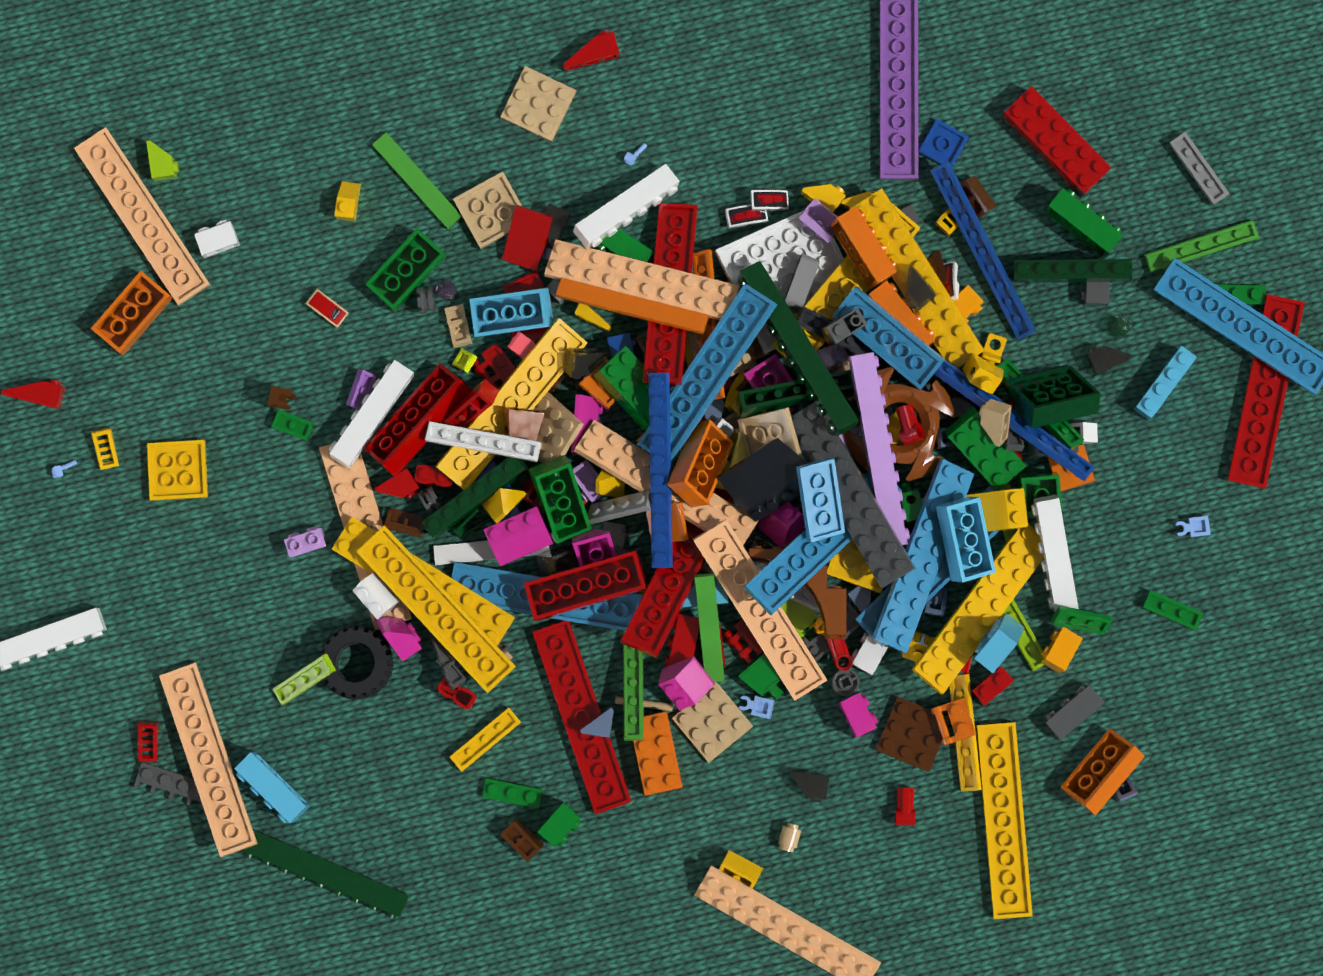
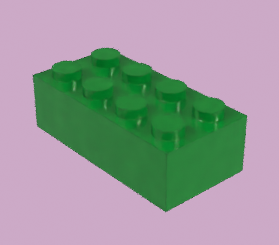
(1083, 222)
(406, 270)
(624, 381)
(991, 461)
(560, 499)

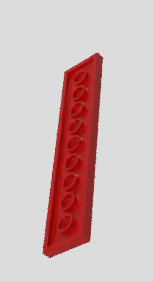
(673, 250)
(1263, 404)
(667, 593)
(578, 709)

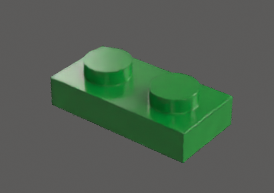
(292, 425)

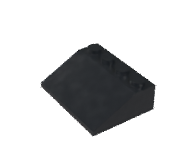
(764, 479)

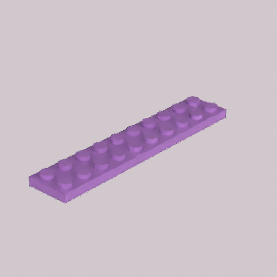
(898, 89)

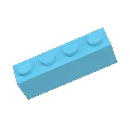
(1165, 383)

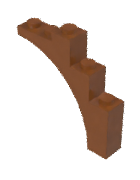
(829, 600)

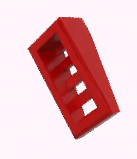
(148, 758)

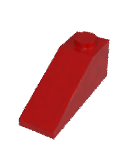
(597, 50)
(41, 393)
(473, 405)

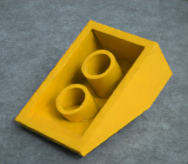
(1003, 509)

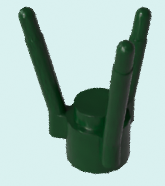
(461, 527)

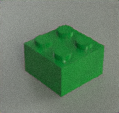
(1039, 486)
(559, 824)

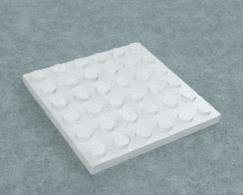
(779, 251)

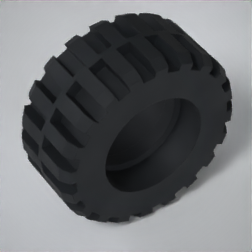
(382, 662)

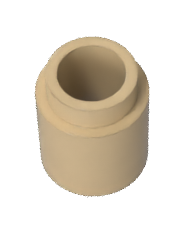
(789, 837)

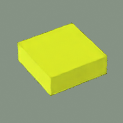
(464, 360)

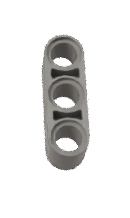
(801, 281)

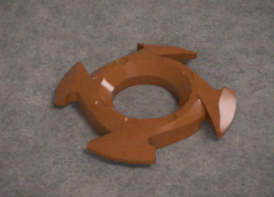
(927, 408)

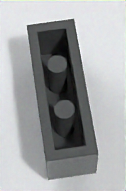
(1073, 711)

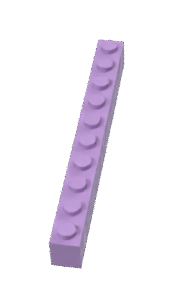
(878, 440)

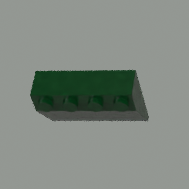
(1053, 396)

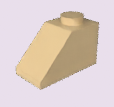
(996, 420)

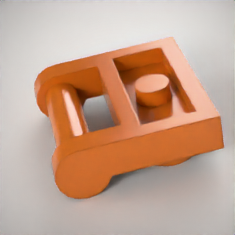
(959, 718)

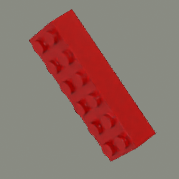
(1056, 141)
(407, 428)
(585, 586)

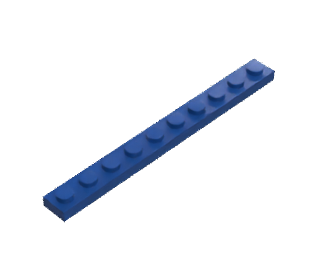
(983, 250)
(1035, 436)
(660, 470)

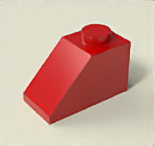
(400, 486)

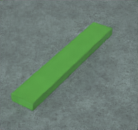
(417, 180)
(1202, 246)
(709, 626)
(633, 694)

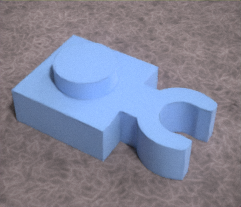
(1196, 526)
(760, 706)

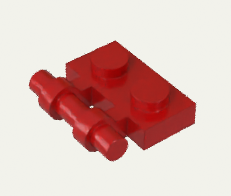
(498, 362)
(743, 631)

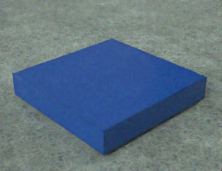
(943, 143)

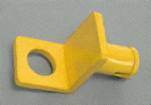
(993, 355)

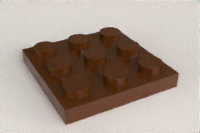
(911, 734)

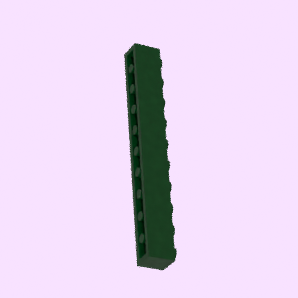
(801, 354)
(328, 874)

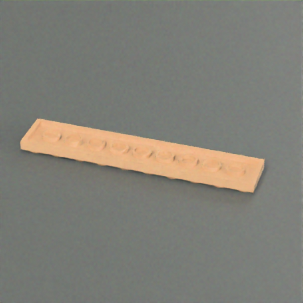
(142, 216)
(640, 279)
(633, 467)
(356, 499)
(773, 633)
(208, 760)
(784, 926)

